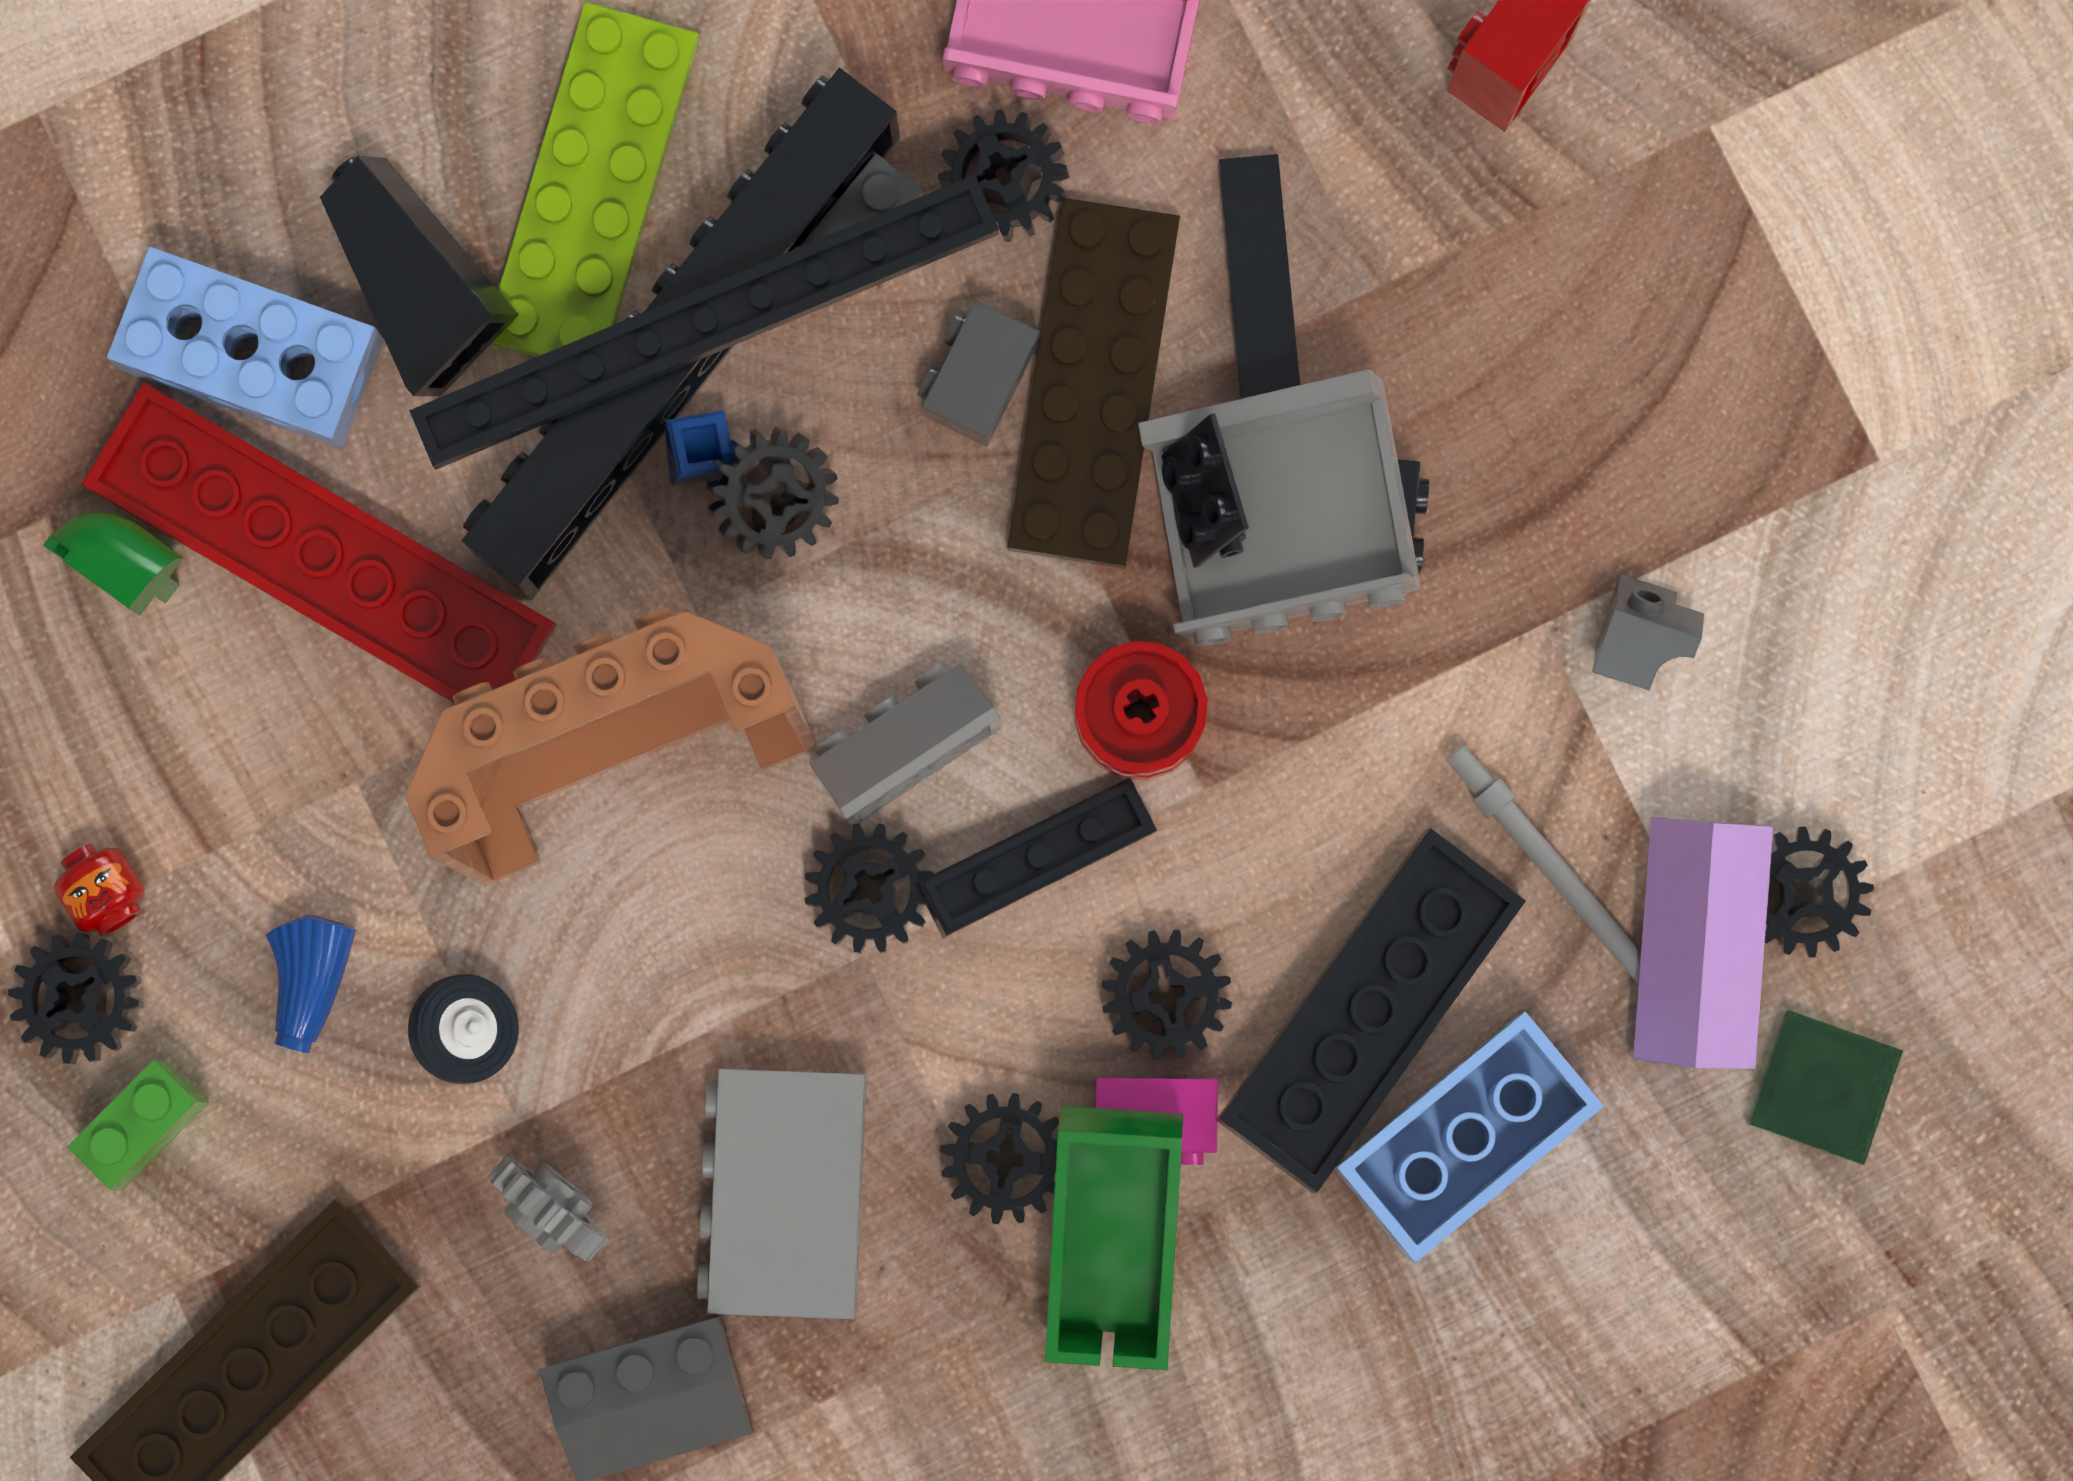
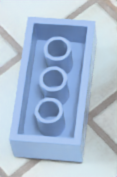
(1468, 1137)

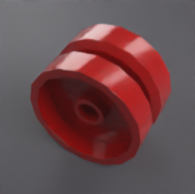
(1147, 675)

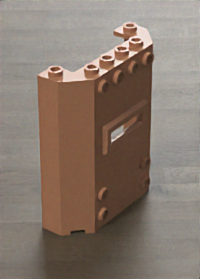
(585, 719)

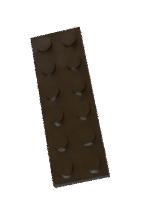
(1093, 383)
(254, 1358)

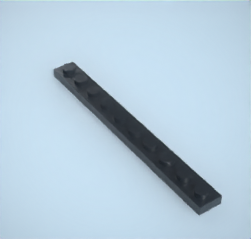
(704, 322)

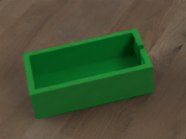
(1114, 1236)

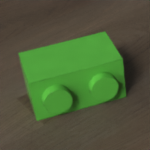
(137, 1124)

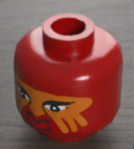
(99, 890)

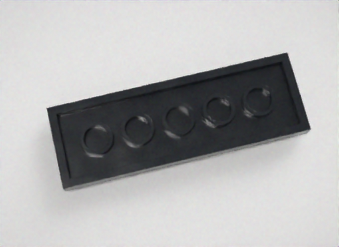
(1371, 1010)

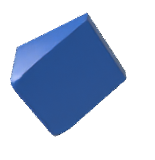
(694, 445)

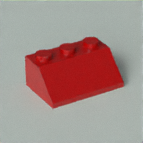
(1510, 53)

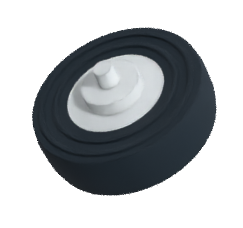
(463, 1029)

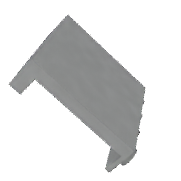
(1318, 505)

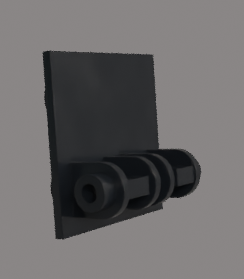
(1205, 493)

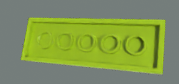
(594, 178)

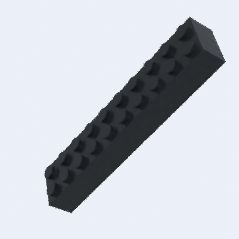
(595, 450)

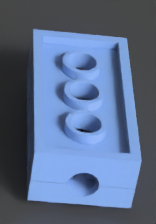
(231, 310)

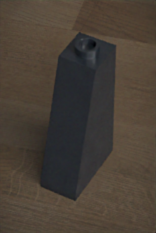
(415, 276)

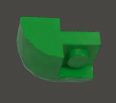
(117, 558)

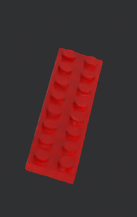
(313, 549)

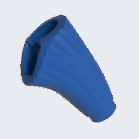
(310, 966)

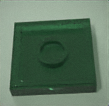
(1824, 1087)

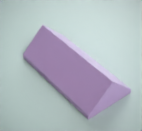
(1703, 943)

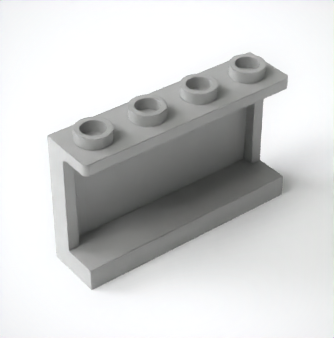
(783, 1194)

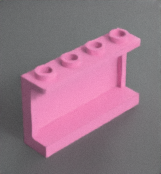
(1076, 49)

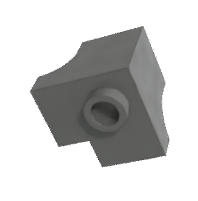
(1644, 632)

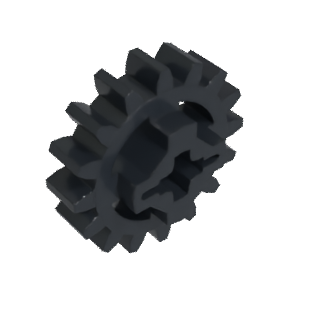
(1023, 164)
(773, 467)
(854, 866)
(1827, 909)
(58, 979)
(1193, 989)
(978, 1154)

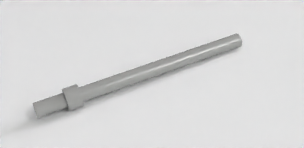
(1495, 800)

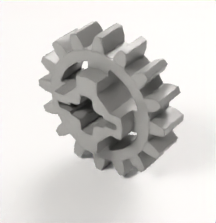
(548, 1207)

